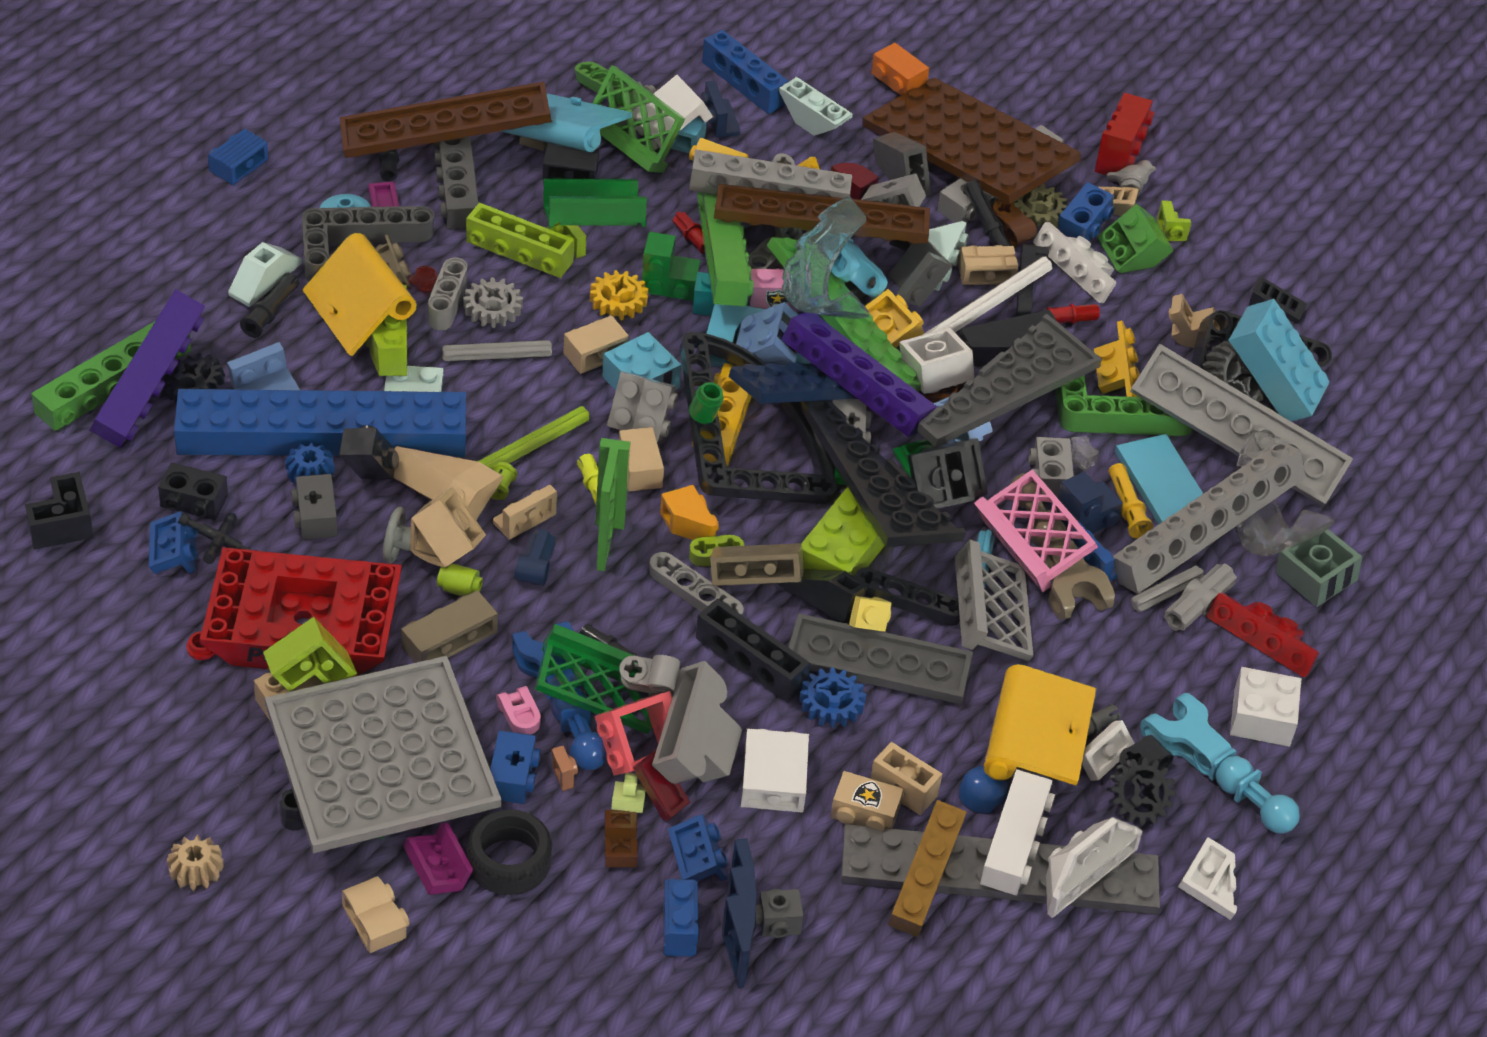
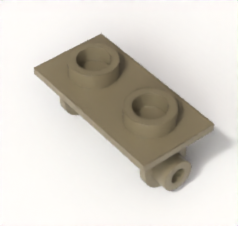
(392, 256)

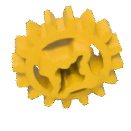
(618, 294)

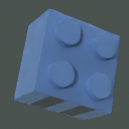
(763, 334)

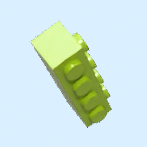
(520, 240)

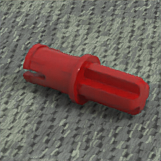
(691, 231)
(1075, 313)

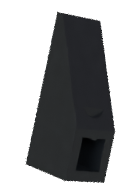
(829, 591)

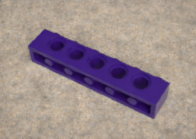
(857, 372)

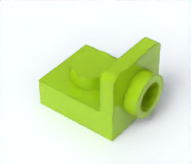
(1173, 227)
(576, 233)

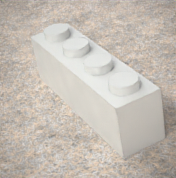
(1016, 833)

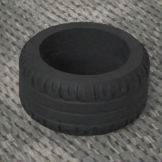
(509, 826)

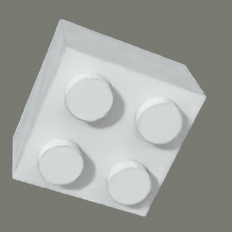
(938, 359)
(1265, 706)

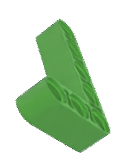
(1112, 413)

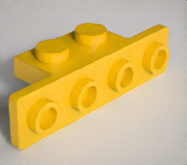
(1118, 362)

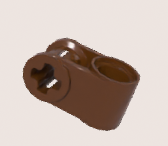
(1016, 224)

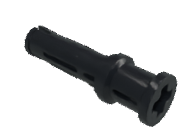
(264, 311)

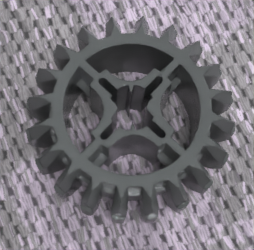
(1229, 367)

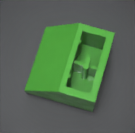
(1135, 241)

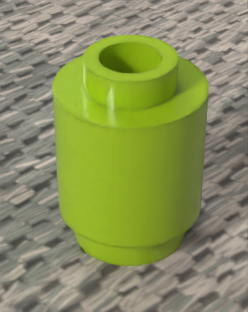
(459, 580)

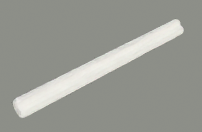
(995, 296)

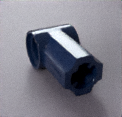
(535, 563)

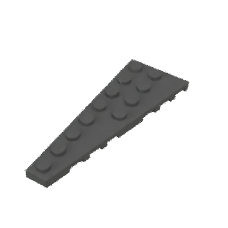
(1028, 369)

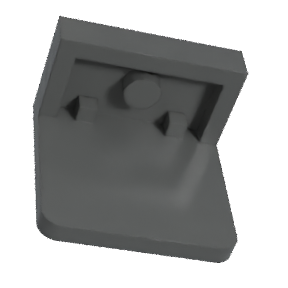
(919, 272)

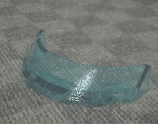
(809, 270)

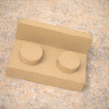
(527, 512)

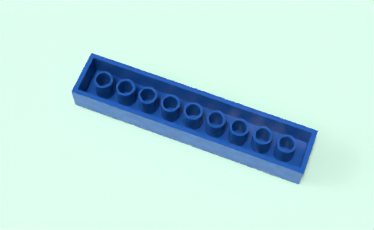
(282, 419)

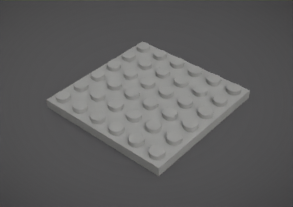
(381, 753)

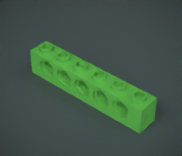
(88, 383)

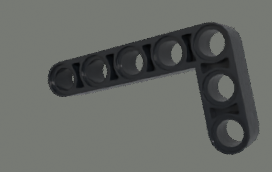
(1228, 321)

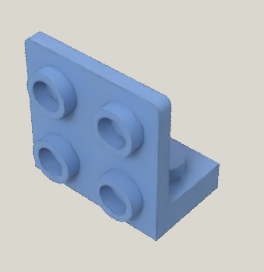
(262, 370)

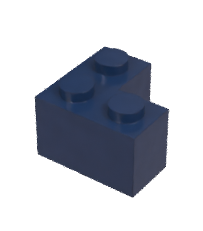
(1090, 502)

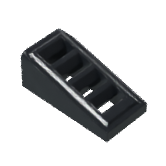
(1266, 290)

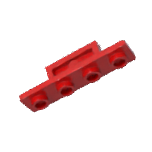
(1264, 631)

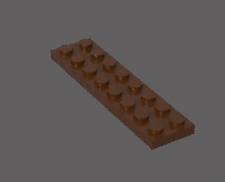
(444, 119)
(802, 211)

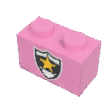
(768, 289)

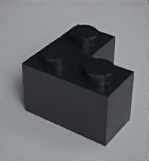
(62, 518)

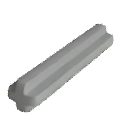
(1165, 589)

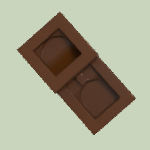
(620, 838)

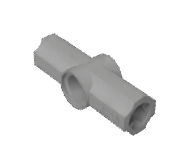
(1199, 597)

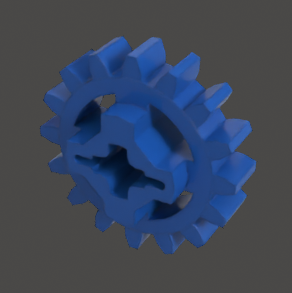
(832, 697)

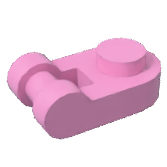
(523, 717)

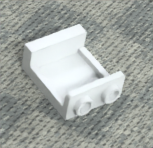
(679, 98)
(775, 770)

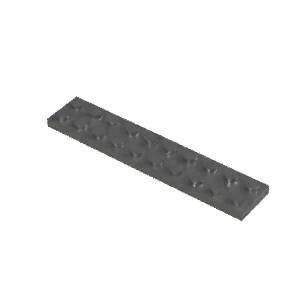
(885, 858)

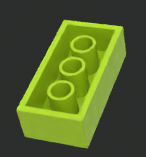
(842, 538)

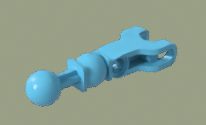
(857, 268)
(1213, 756)

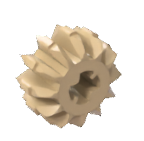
(195, 862)

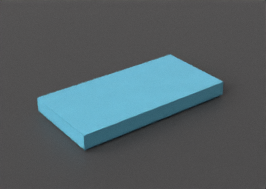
(1159, 475)

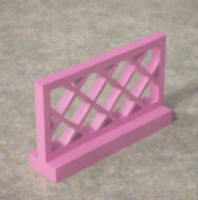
(1020, 547)

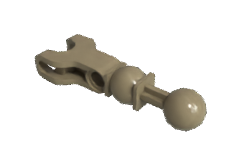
(1077, 580)

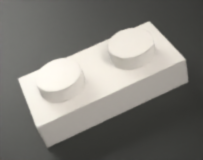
(1105, 750)

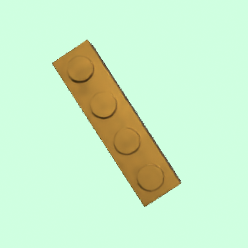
(927, 868)

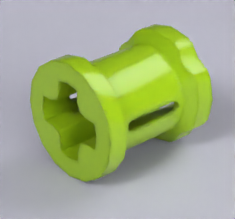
(509, 475)

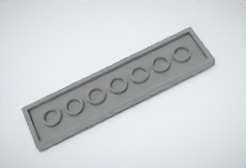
(1230, 416)

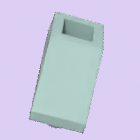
(811, 108)
(948, 241)
(261, 272)

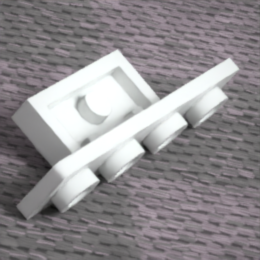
(1078, 261)

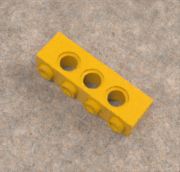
(730, 413)

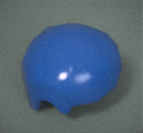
(982, 792)

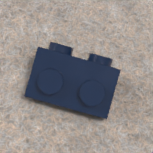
(723, 120)

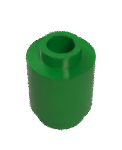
(706, 403)

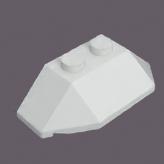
(1087, 860)

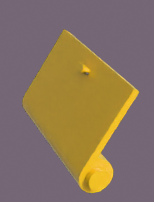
(360, 289)
(1035, 725)

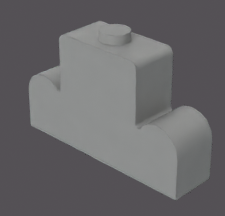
(697, 732)

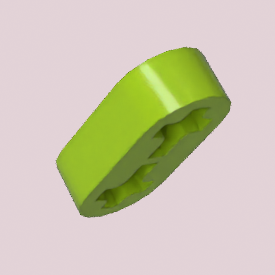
(707, 545)

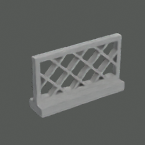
(973, 598)

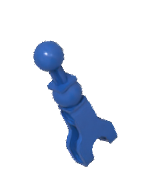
(587, 746)

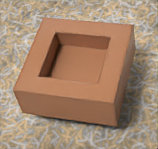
(564, 767)

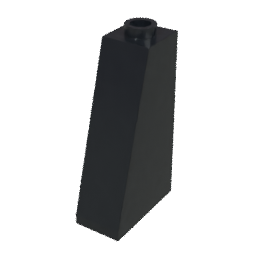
(998, 336)

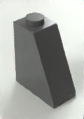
(902, 157)

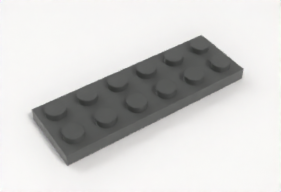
(882, 658)

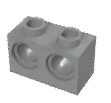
(1052, 461)

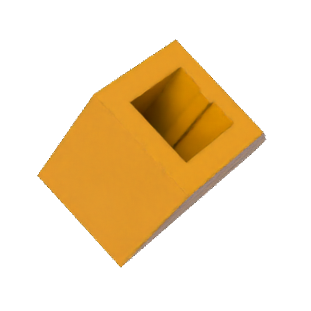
(687, 513)

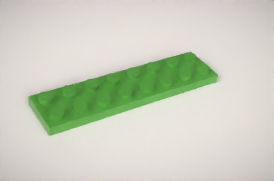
(860, 331)

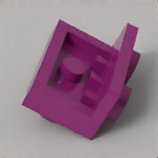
(439, 860)

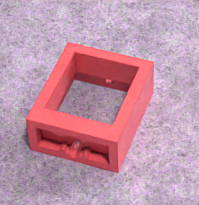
(612, 731)

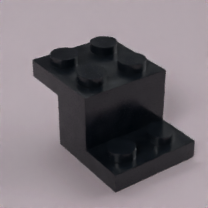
(950, 472)

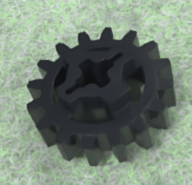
(194, 374)
(1153, 784)

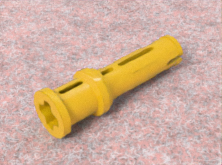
(1132, 509)

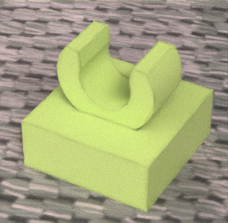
(628, 794)

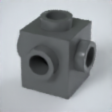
(779, 913)

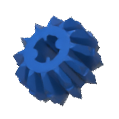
(308, 462)

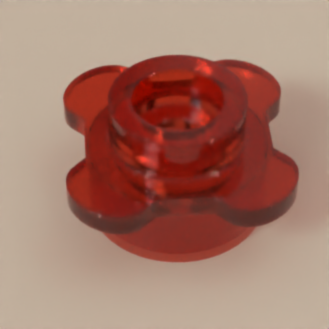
(424, 278)

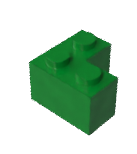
(667, 273)

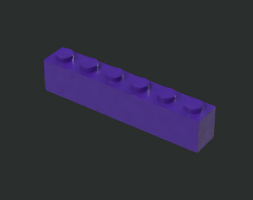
(147, 368)

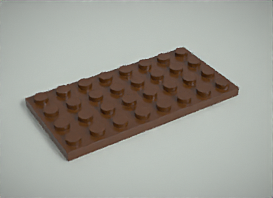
(974, 139)

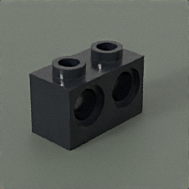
(193, 491)

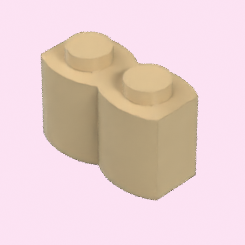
(375, 914)

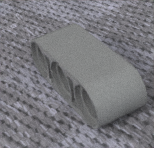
(447, 294)

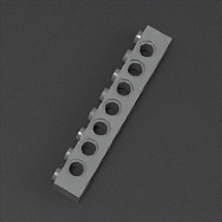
(1209, 517)

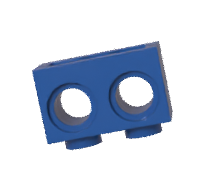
(1086, 212)

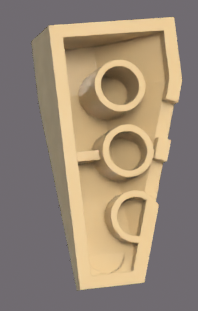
(435, 473)

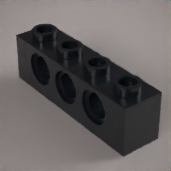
(752, 650)

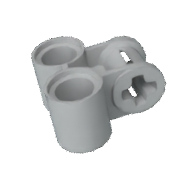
(654, 674)

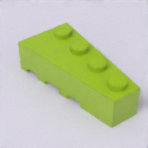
(389, 347)

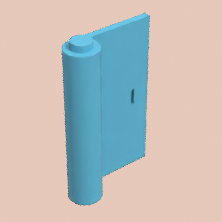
(573, 123)

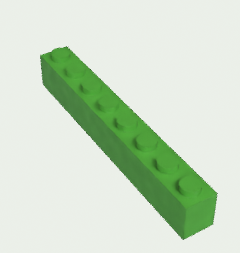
(724, 255)

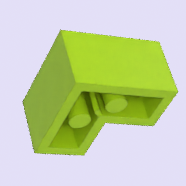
(307, 653)

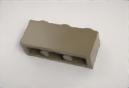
(757, 564)
(450, 628)

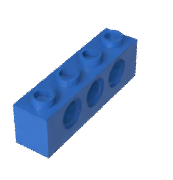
(744, 71)

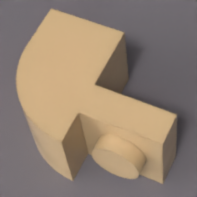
(1187, 322)

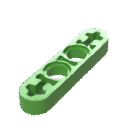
(593, 75)

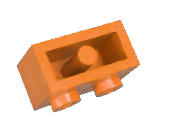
(899, 69)

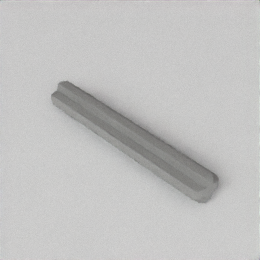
(497, 350)

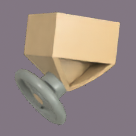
(438, 531)

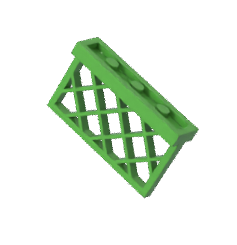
(627, 140)
(611, 493)

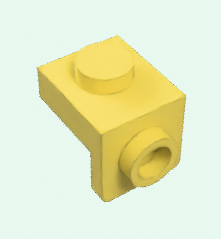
(870, 613)

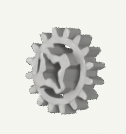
(493, 302)

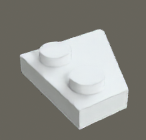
(1212, 878)

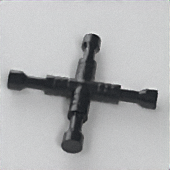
(219, 537)

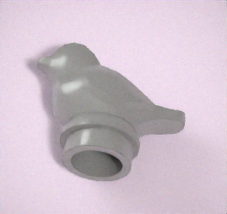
(1133, 175)

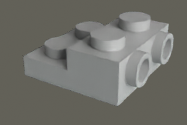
(642, 404)

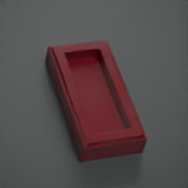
(666, 796)

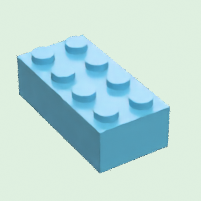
(1279, 360)

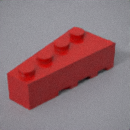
(1124, 133)

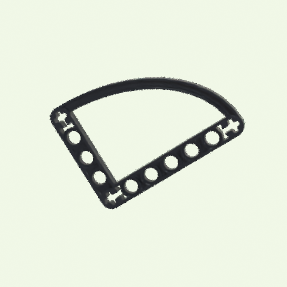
(725, 476)

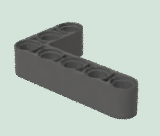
(334, 225)

